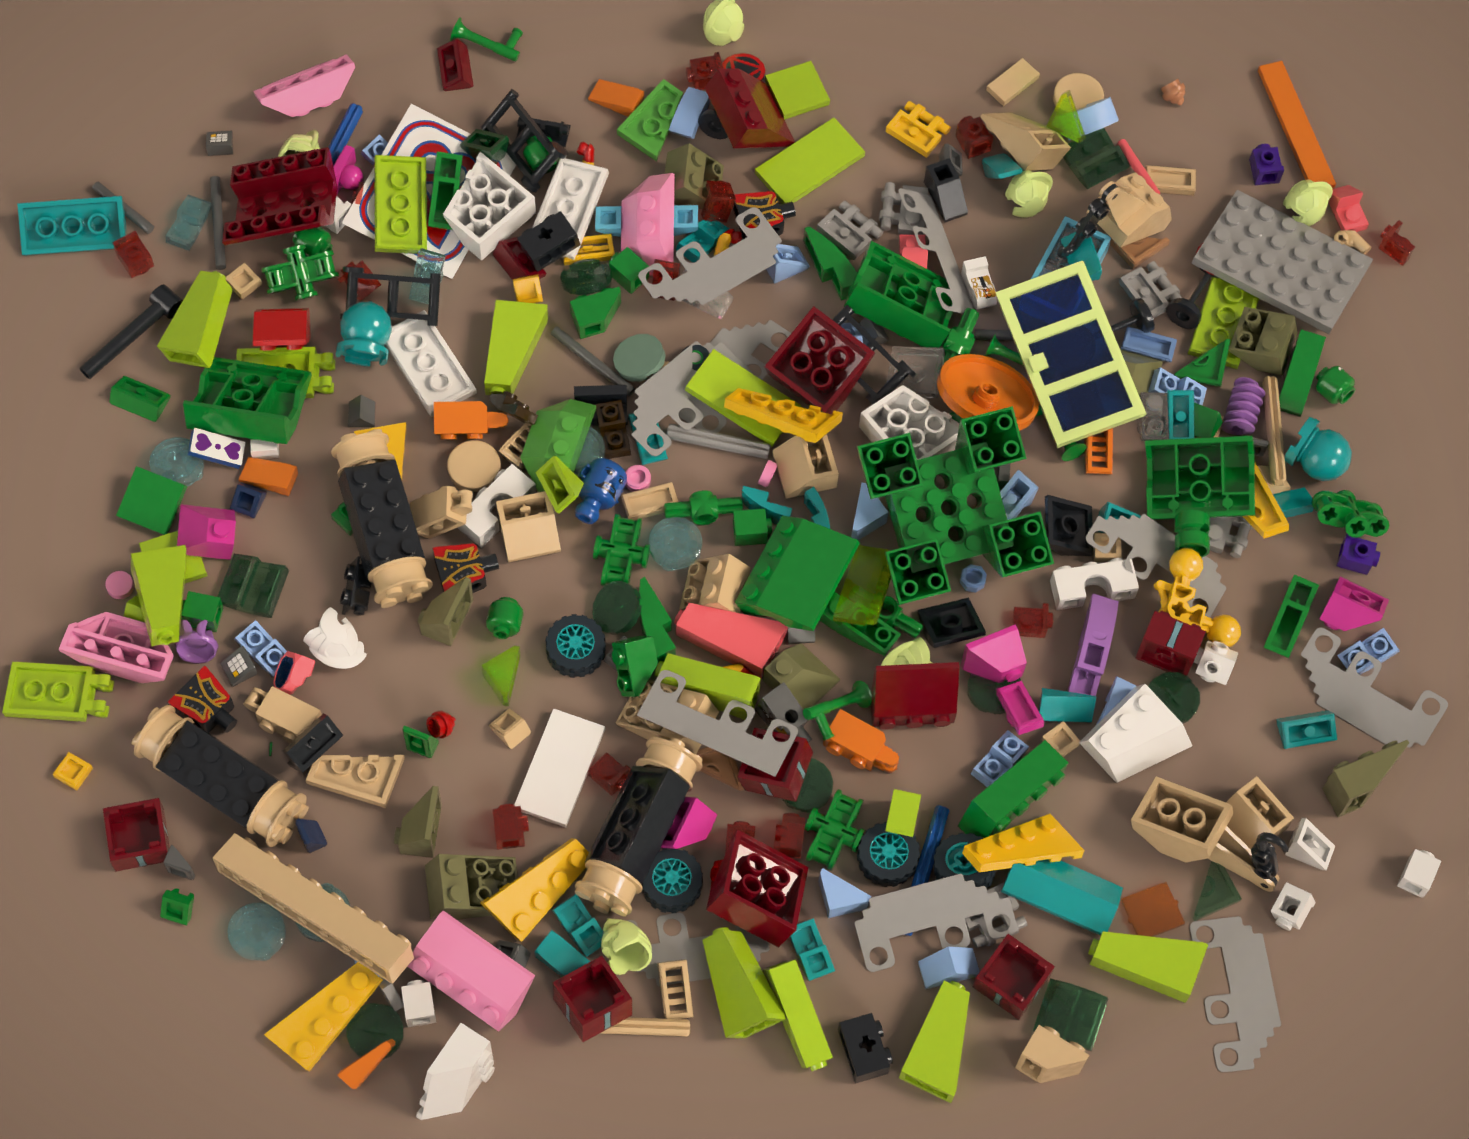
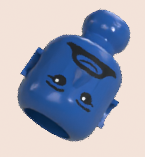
(601, 488)

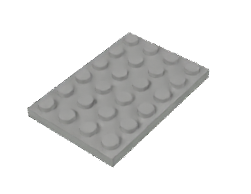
(1282, 261)

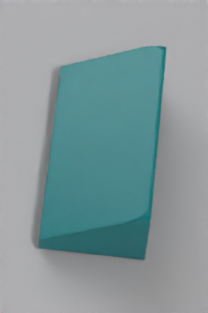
(1085, 253)
(1180, 414)
(1294, 502)
(1307, 729)

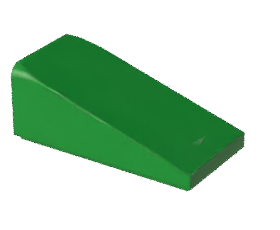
(420, 742)

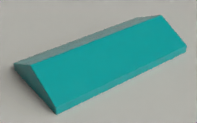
(71, 225)
(1065, 893)

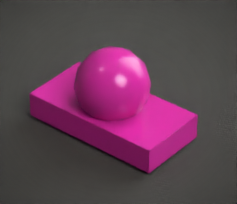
(345, 171)
(1020, 708)

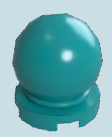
(365, 332)
(1321, 452)

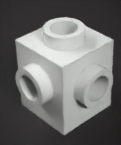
(1215, 662)

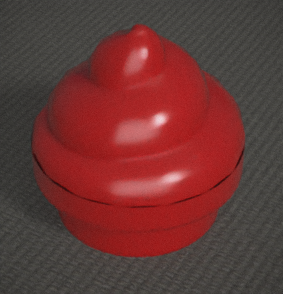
(440, 724)

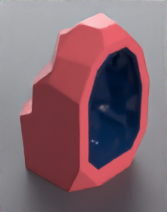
(292, 672)

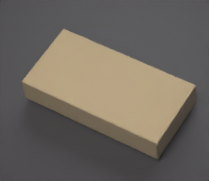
(1013, 82)
(1173, 180)
(648, 501)

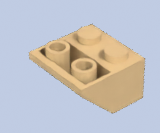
(805, 466)
(528, 526)
(715, 582)
(1257, 812)
(1051, 1057)

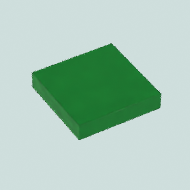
(151, 500)

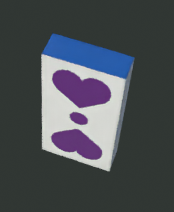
(216, 448)

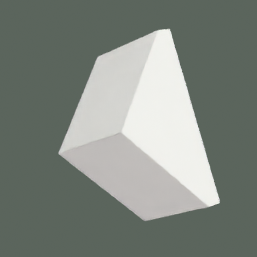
(1310, 845)

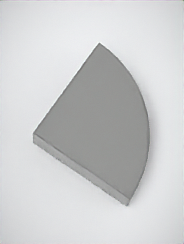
(390, 994)

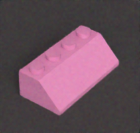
(471, 971)

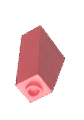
(732, 635)

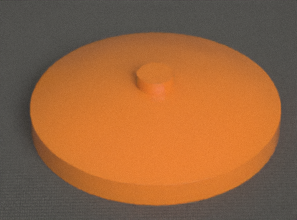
(982, 385)

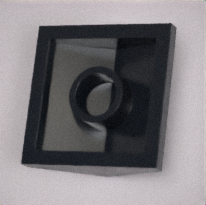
(1067, 526)
(950, 623)

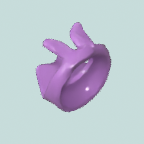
(198, 645)

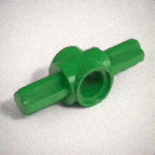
(961, 338)
(703, 507)
(898, 619)

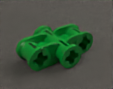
(300, 272)
(1345, 511)
(621, 550)
(834, 830)

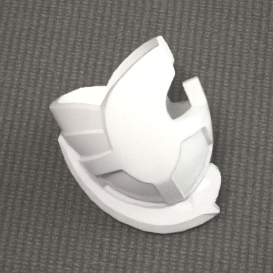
(335, 643)

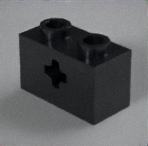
(543, 251)
(863, 1064)

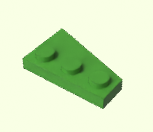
(651, 120)

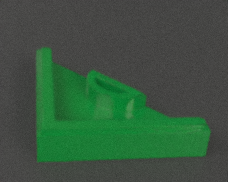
(1209, 367)

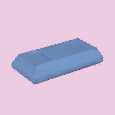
(1149, 344)

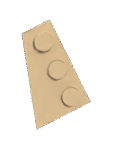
(359, 778)

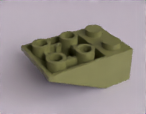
(1355, 782)
(463, 881)

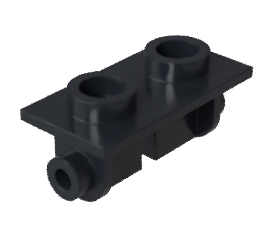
(556, 131)
(352, 596)

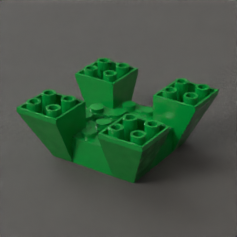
(909, 484)

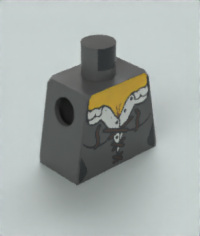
(783, 706)

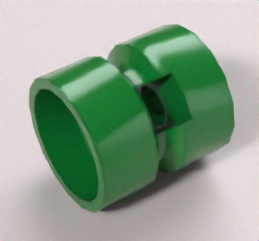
(1193, 531)

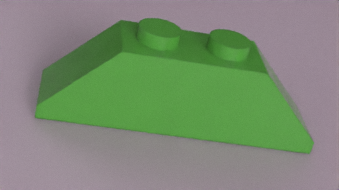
(557, 432)

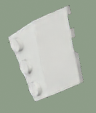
(488, 207)
(909, 413)
(1135, 735)
(456, 1073)

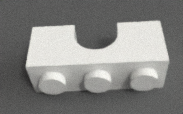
(507, 484)
(1069, 583)

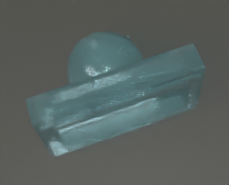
(426, 263)

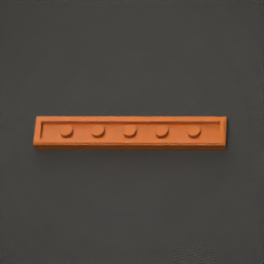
(1295, 123)

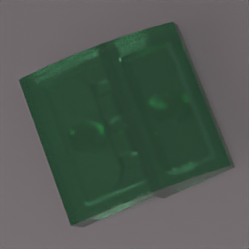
(1095, 158)
(253, 585)
(1072, 1012)

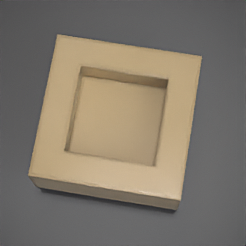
(243, 281)
(1102, 540)
(1062, 739)

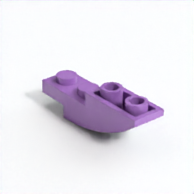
(1094, 645)

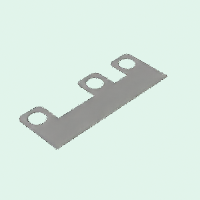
(939, 243)
(720, 734)

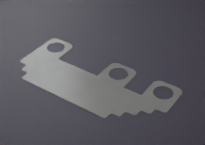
(724, 271)
(742, 344)
(666, 395)
(1157, 546)
(1362, 706)
(930, 904)
(690, 949)
(1251, 988)

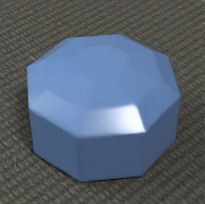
(973, 578)

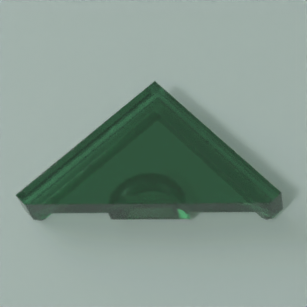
(1216, 893)

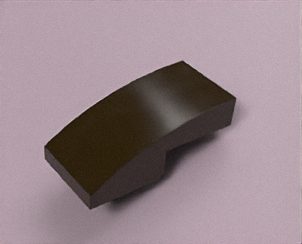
(510, 405)
(613, 429)

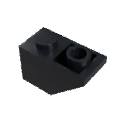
(946, 190)

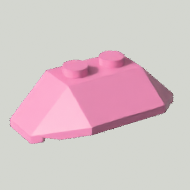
(308, 88)
(649, 219)
(117, 648)

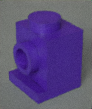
(1266, 165)
(1357, 555)

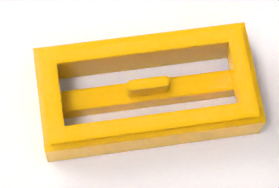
(600, 253)

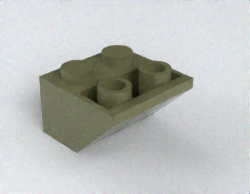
(691, 172)
(1264, 339)

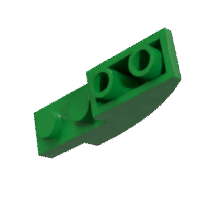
(875, 637)

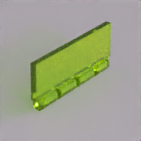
(864, 587)

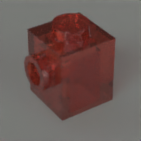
(509, 826)

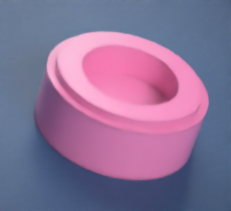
(767, 473)
(638, 478)
(119, 585)

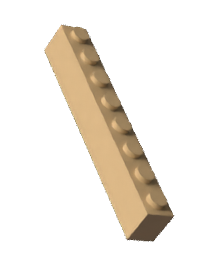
(314, 907)

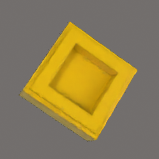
(527, 289)
(72, 771)

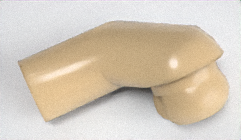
(1352, 239)

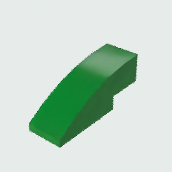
(444, 186)
(829, 261)
(1301, 372)
(1291, 616)
(655, 621)

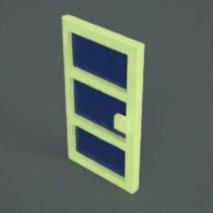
(1070, 354)

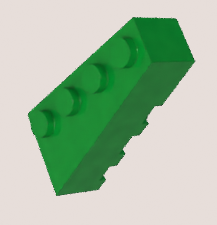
(1014, 791)

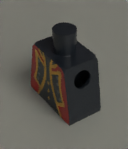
(769, 207)
(463, 561)
(205, 702)

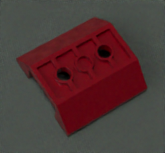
(282, 192)

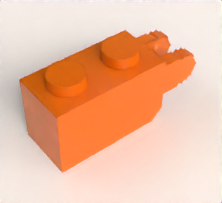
(465, 418)
(860, 744)

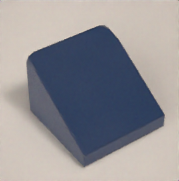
(247, 499)
(311, 834)

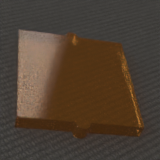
(1153, 911)

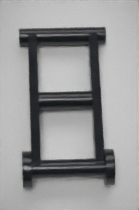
(530, 179)
(393, 288)
(903, 369)

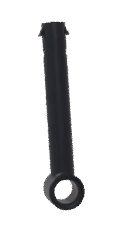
(163, 302)

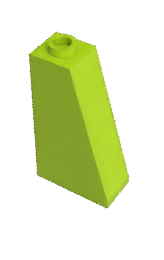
(198, 321)
(512, 343)
(160, 590)
(716, 682)
(1152, 962)
(740, 985)
(801, 1019)
(938, 1047)

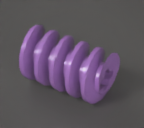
(1243, 407)

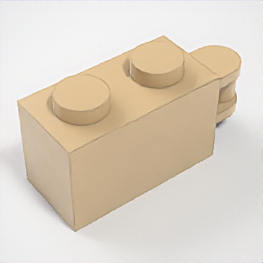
(441, 511)
(281, 712)

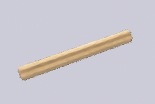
(1274, 431)

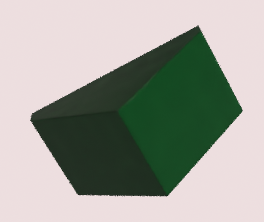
(489, 143)

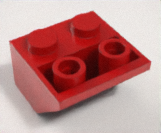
(281, 327)

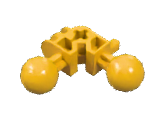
(1187, 566)

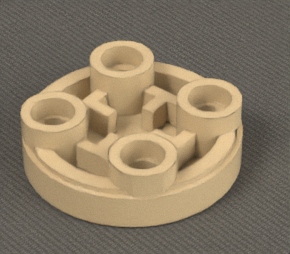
(1082, 87)
(473, 465)

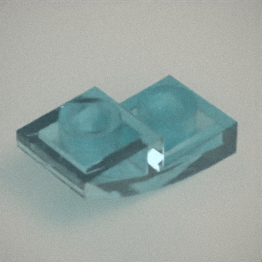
(189, 222)

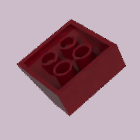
(747, 110)
(820, 362)
(915, 695)
(758, 889)

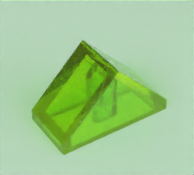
(1066, 119)
(501, 673)

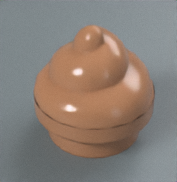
(1174, 92)

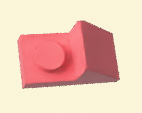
(1347, 209)
(911, 250)

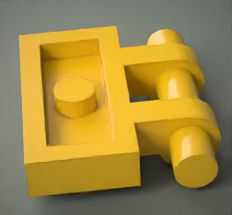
(914, 133)

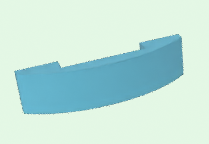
(609, 219)

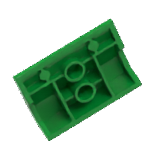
(900, 297)
(248, 400)
(1201, 475)
(797, 573)

